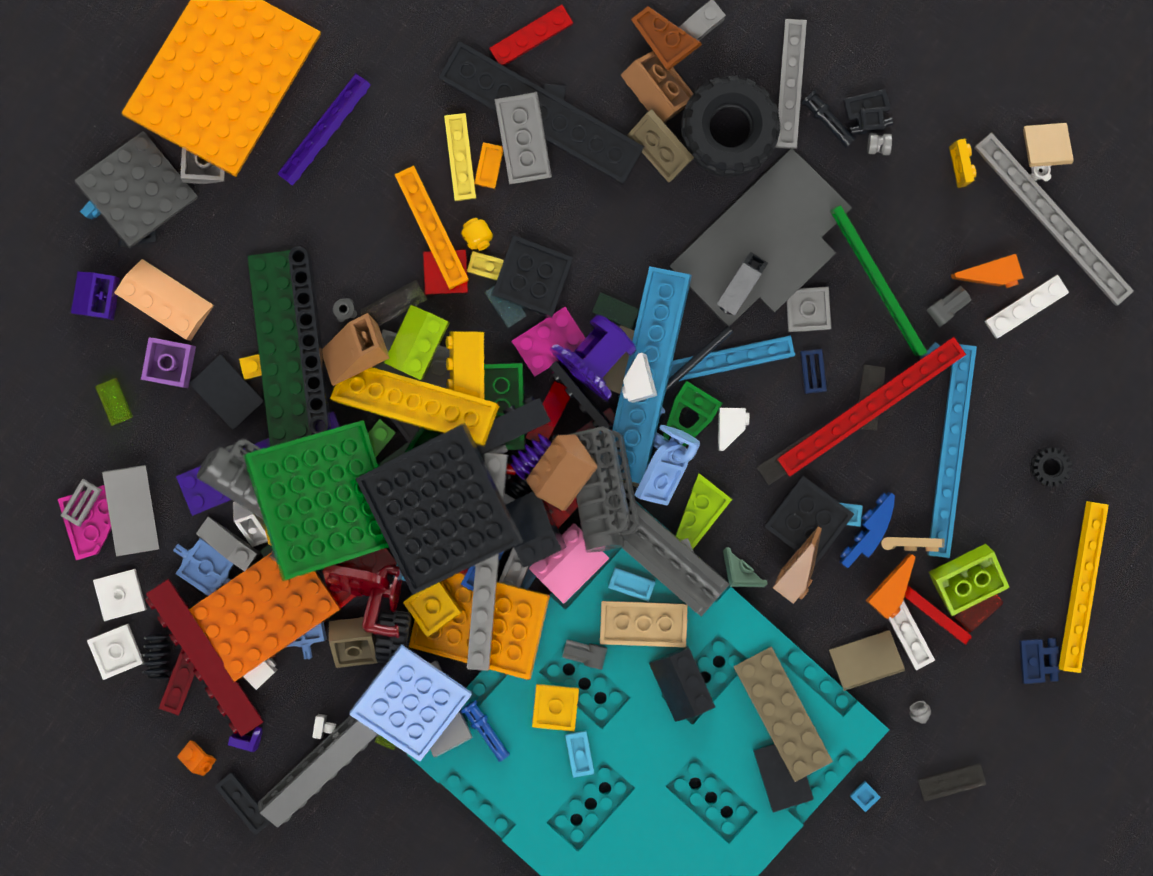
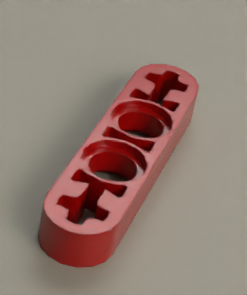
(937, 615)

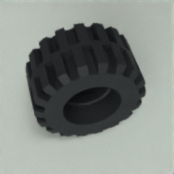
(388, 645)

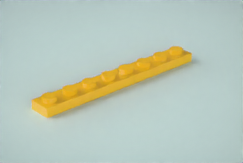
(1083, 587)

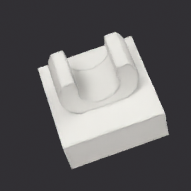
(322, 726)

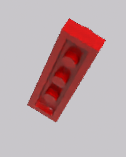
(531, 35)

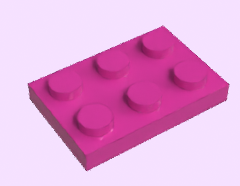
(536, 342)

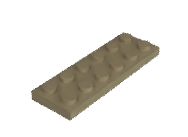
(783, 714)

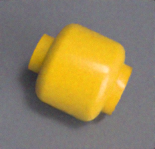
(477, 234)

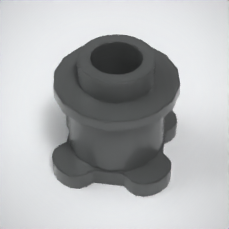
(350, 313)

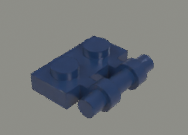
(1032, 660)

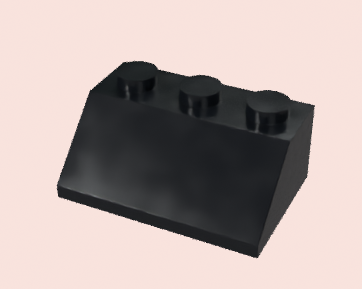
(682, 684)

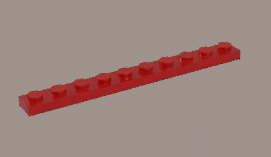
(871, 406)

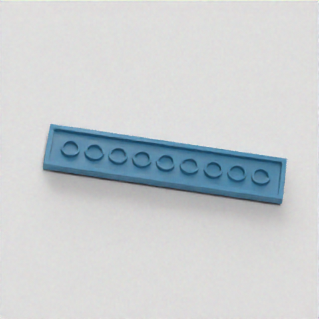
(656, 337)

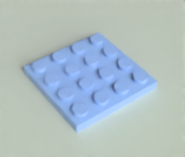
(410, 703)

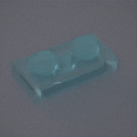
(507, 311)

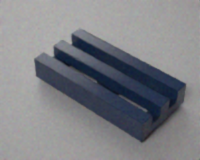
(813, 372)

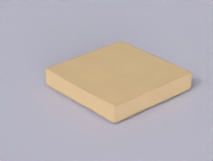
(1048, 144)

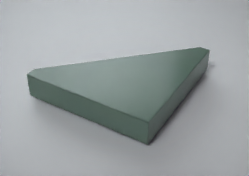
(740, 573)

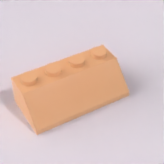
(164, 299)

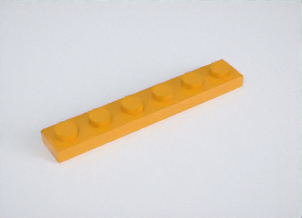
(431, 227)

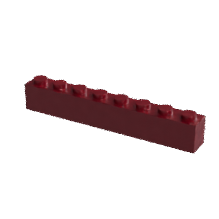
(204, 657)

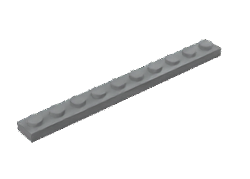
(1053, 219)
(485, 584)

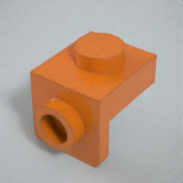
(196, 759)

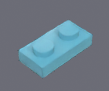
(579, 753)

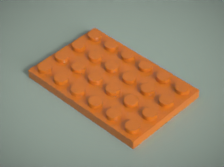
(261, 614)

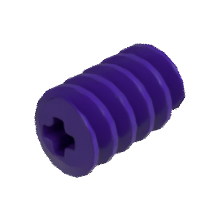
(530, 457)

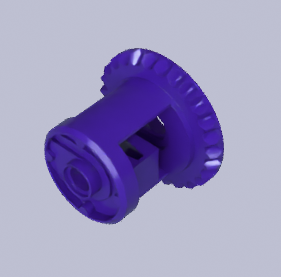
(596, 355)

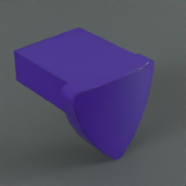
(246, 742)

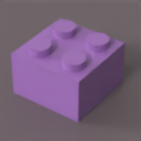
(168, 362)

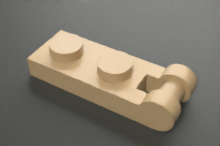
(911, 544)

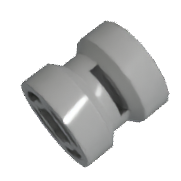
(879, 143)

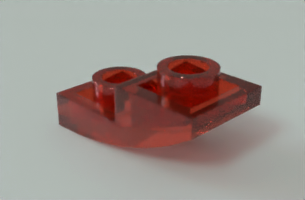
(978, 613)

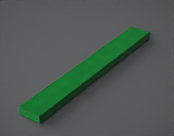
(878, 281)

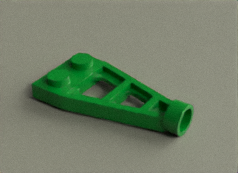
(699, 402)

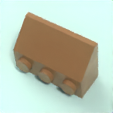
(657, 87)
(562, 471)

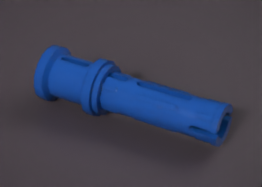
(479, 722)

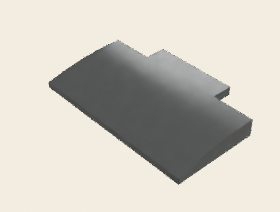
(777, 221)

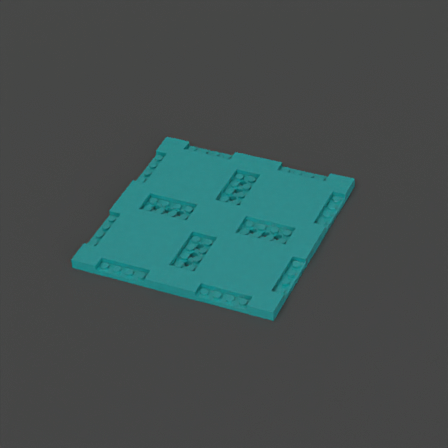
(651, 814)

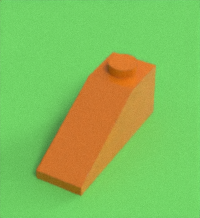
(995, 273)
(891, 592)

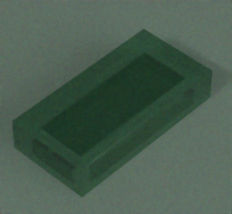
(615, 310)

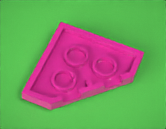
(93, 532)

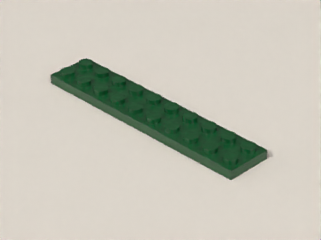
(278, 347)

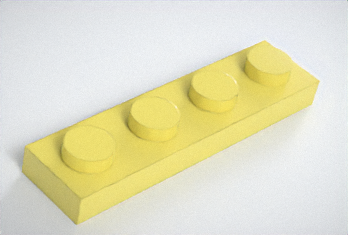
(460, 157)

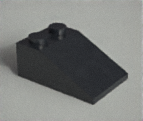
(536, 529)

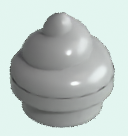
(920, 711)

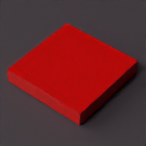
(434, 279)

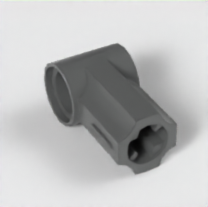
(945, 308)
(591, 655)

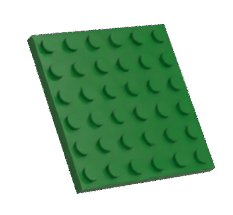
(314, 500)

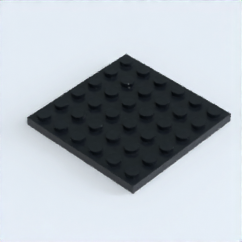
(439, 509)

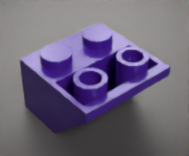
(95, 295)

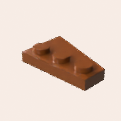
(666, 39)

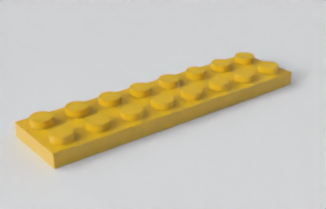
(416, 403)

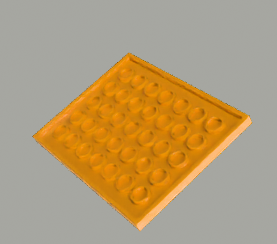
(221, 78)

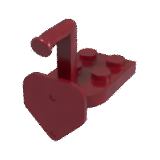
(371, 585)

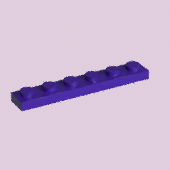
(324, 129)

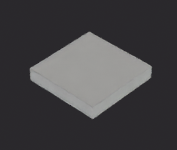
(809, 310)

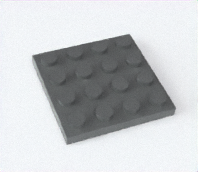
(136, 189)

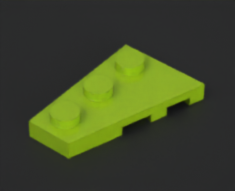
(702, 510)

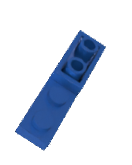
(876, 523)

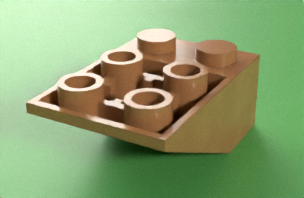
(354, 349)

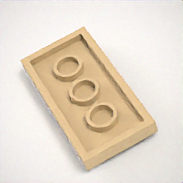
(643, 624)

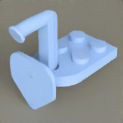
(667, 465)

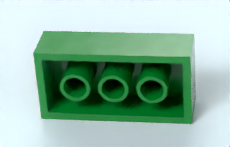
(505, 387)

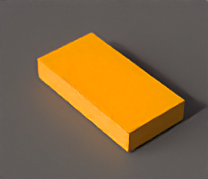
(489, 165)

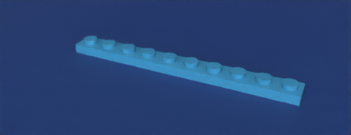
(952, 450)

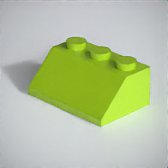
(416, 342)
(969, 579)

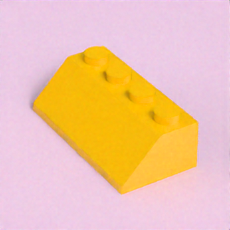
(466, 362)

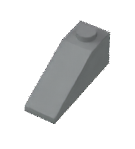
(703, 20)
(228, 544)

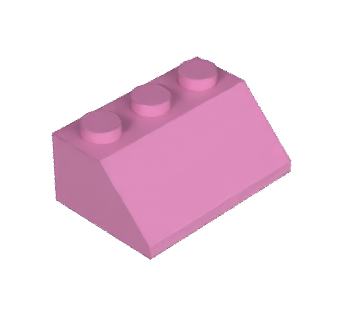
(569, 568)

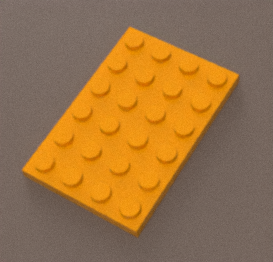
(515, 634)

